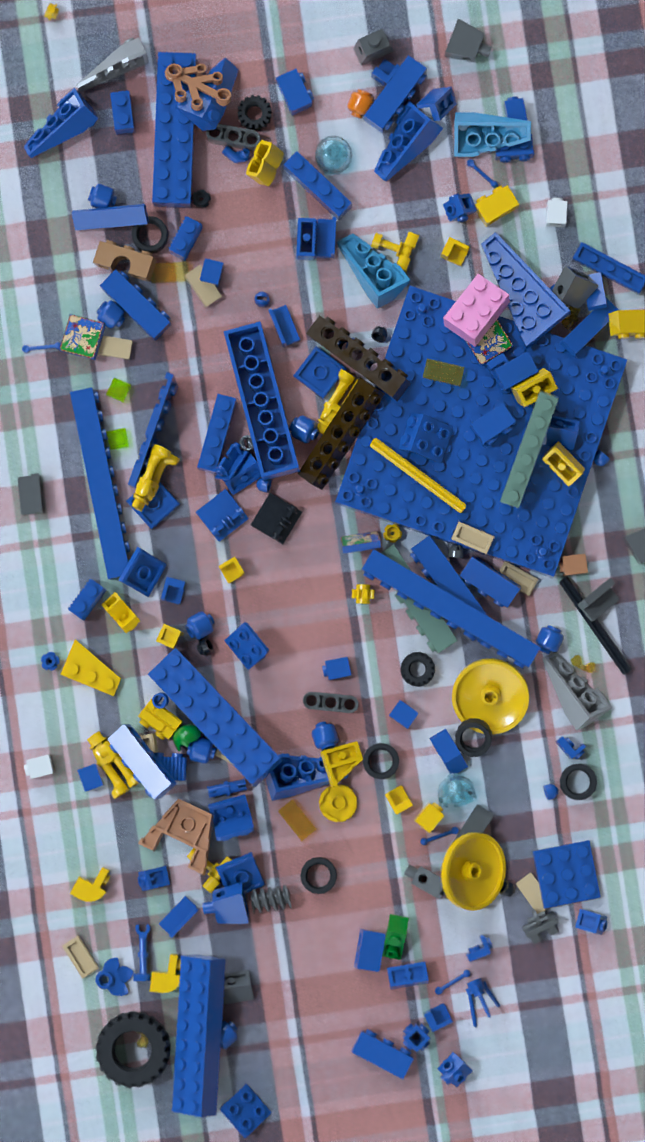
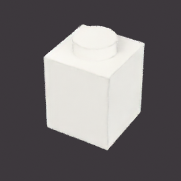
(556, 212)
(39, 766)

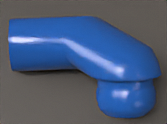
(237, 157)

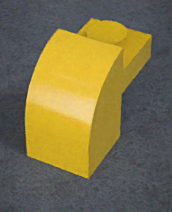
(121, 612)
(89, 891)
(166, 981)

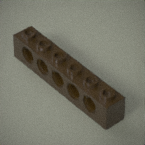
(394, 387)
(341, 433)

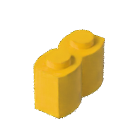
(265, 162)

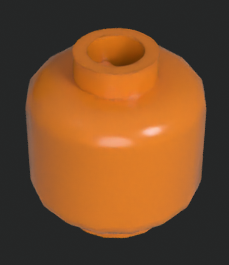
(360, 103)

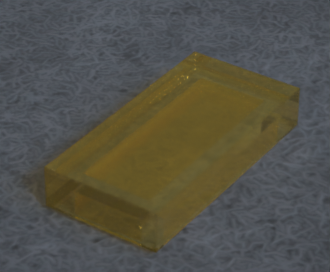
(170, 272)
(443, 372)
(297, 820)

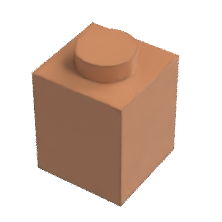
(573, 565)

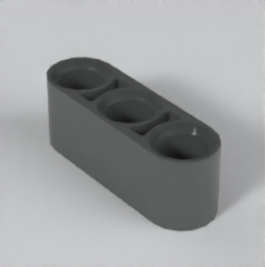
(240, 143)
(321, 697)
(476, 821)

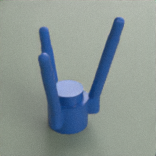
(477, 988)

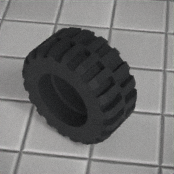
(114, 1068)

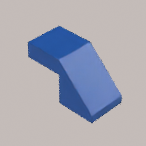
(448, 752)

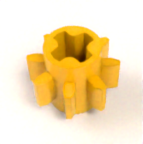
(363, 593)

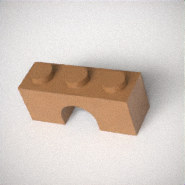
(110, 254)

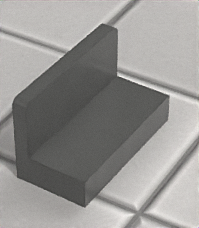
(30, 494)
(599, 600)
(237, 987)

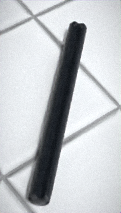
(597, 628)

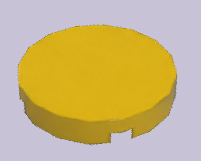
(338, 803)

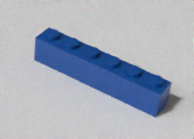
(442, 573)

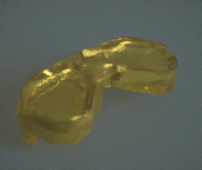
(568, 321)
(577, 662)
(143, 1041)

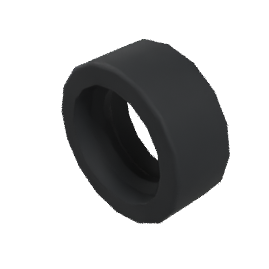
(157, 247)
(475, 751)
(395, 761)
(592, 778)
(333, 875)

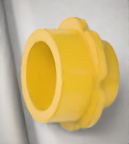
(51, 11)
(392, 528)

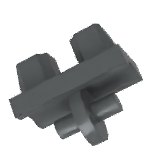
(539, 923)

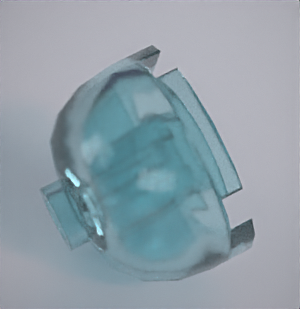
(333, 155)
(456, 790)

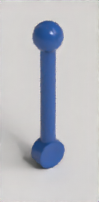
(470, 163)
(26, 348)
(454, 830)
(439, 990)

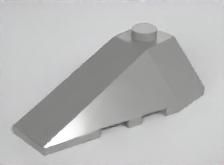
(122, 60)
(579, 701)

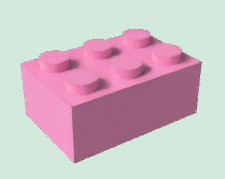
(476, 310)

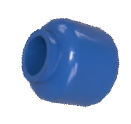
(102, 196)
(110, 314)
(304, 429)
(199, 625)
(549, 639)
(325, 736)
(201, 750)
(228, 1034)

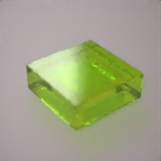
(118, 390)
(117, 439)

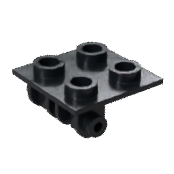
(276, 518)

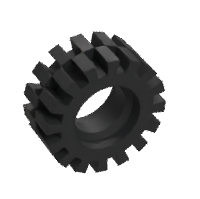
(251, 102)
(429, 669)

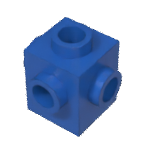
(459, 207)
(419, 1044)
(454, 1070)

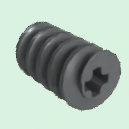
(270, 899)

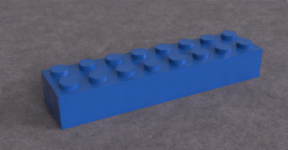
(172, 139)
(261, 401)
(215, 717)
(198, 1035)

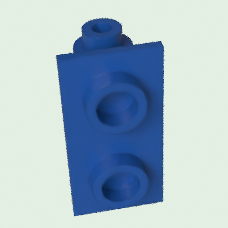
(230, 465)

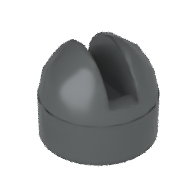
(248, 441)
(456, 552)

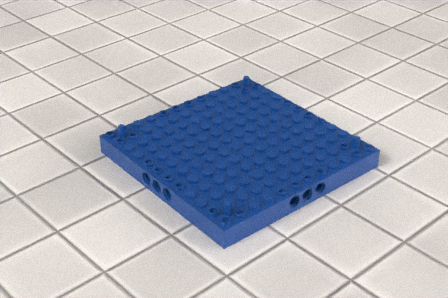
(472, 471)

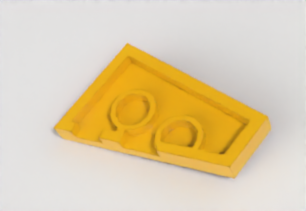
(89, 670)

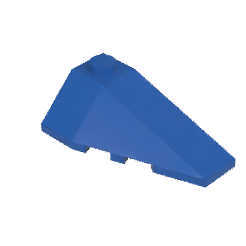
(296, 776)

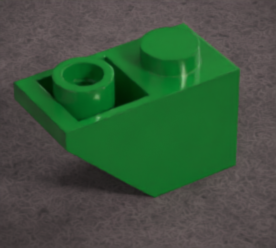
(395, 936)

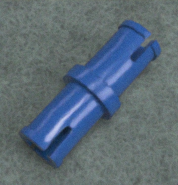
(227, 788)

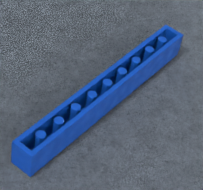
(100, 481)
(451, 609)

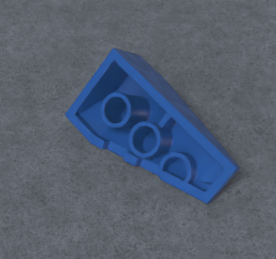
(212, 112)
(68, 121)
(411, 136)

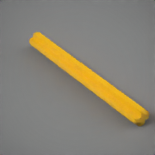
(418, 475)

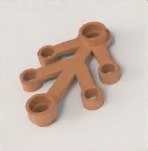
(177, 74)

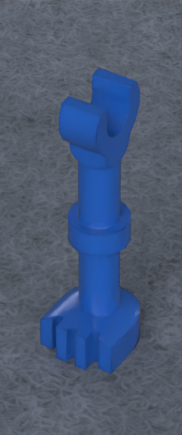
(143, 954)

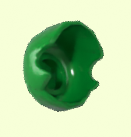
(185, 735)

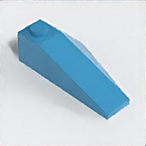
(484, 132)
(375, 273)

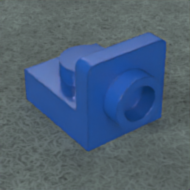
(567, 747)
(153, 878)
(591, 922)

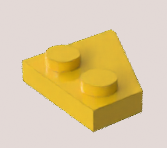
(340, 761)

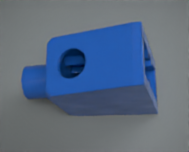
(228, 905)

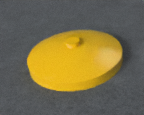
(492, 693)
(473, 871)

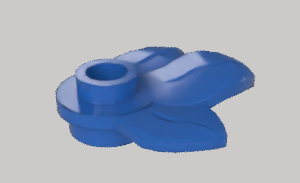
(117, 977)

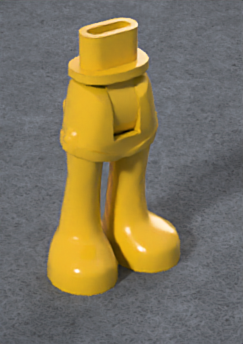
(332, 407)
(149, 482)
(105, 756)

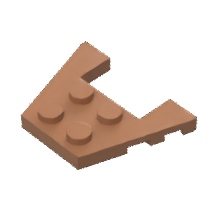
(186, 825)

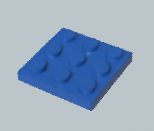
(566, 874)

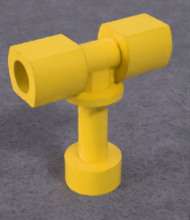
(403, 250)
(214, 878)

